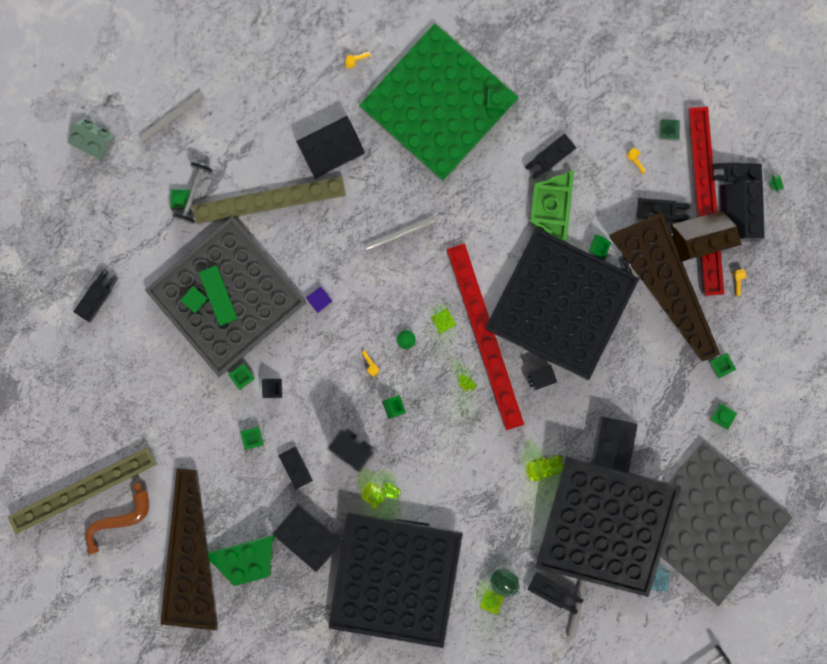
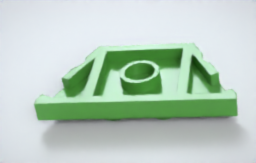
(552, 205)

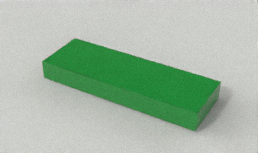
(218, 295)

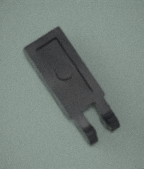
(552, 155)
(738, 172)
(651, 207)
(95, 297)
(553, 592)

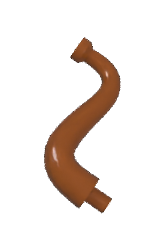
(141, 510)

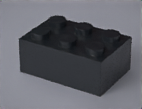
(350, 449)
(307, 537)

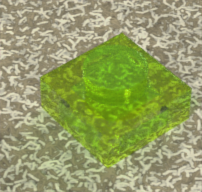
(443, 321)
(466, 383)
(491, 602)

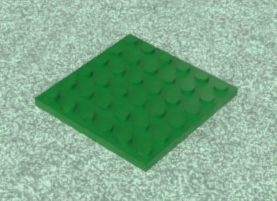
(436, 102)

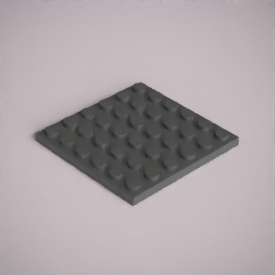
(255, 287)
(718, 524)

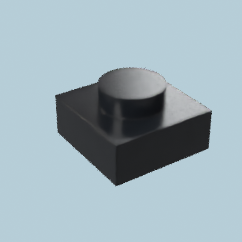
(271, 388)

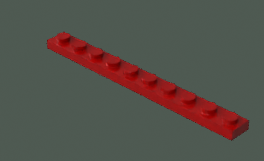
(705, 193)
(486, 340)

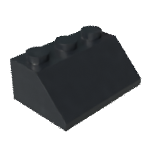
(330, 147)
(745, 208)
(614, 443)

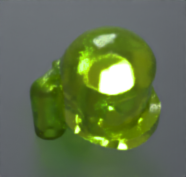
(542, 469)
(376, 494)

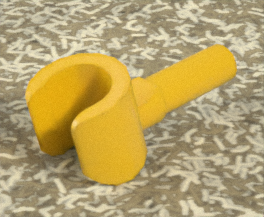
(350, 59)
(632, 155)
(738, 275)
(373, 370)

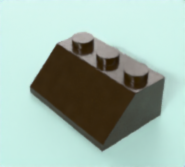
(705, 236)

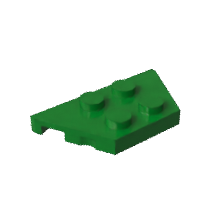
(245, 561)

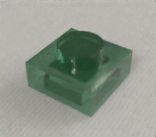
(669, 129)

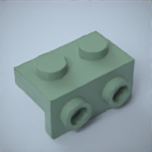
(90, 138)

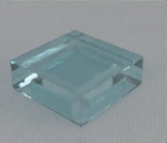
(661, 581)

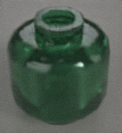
(504, 582)

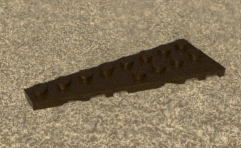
(656, 262)
(188, 576)

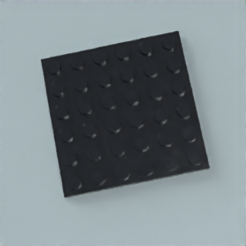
(562, 304)
(607, 526)
(395, 580)

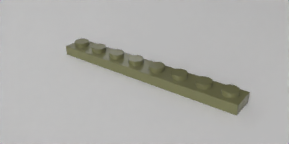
(269, 200)
(81, 490)

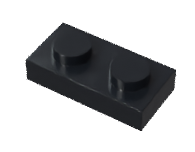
(295, 467)

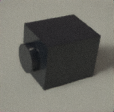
(541, 377)

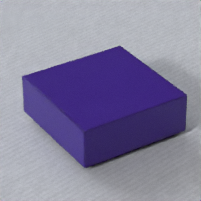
(319, 299)

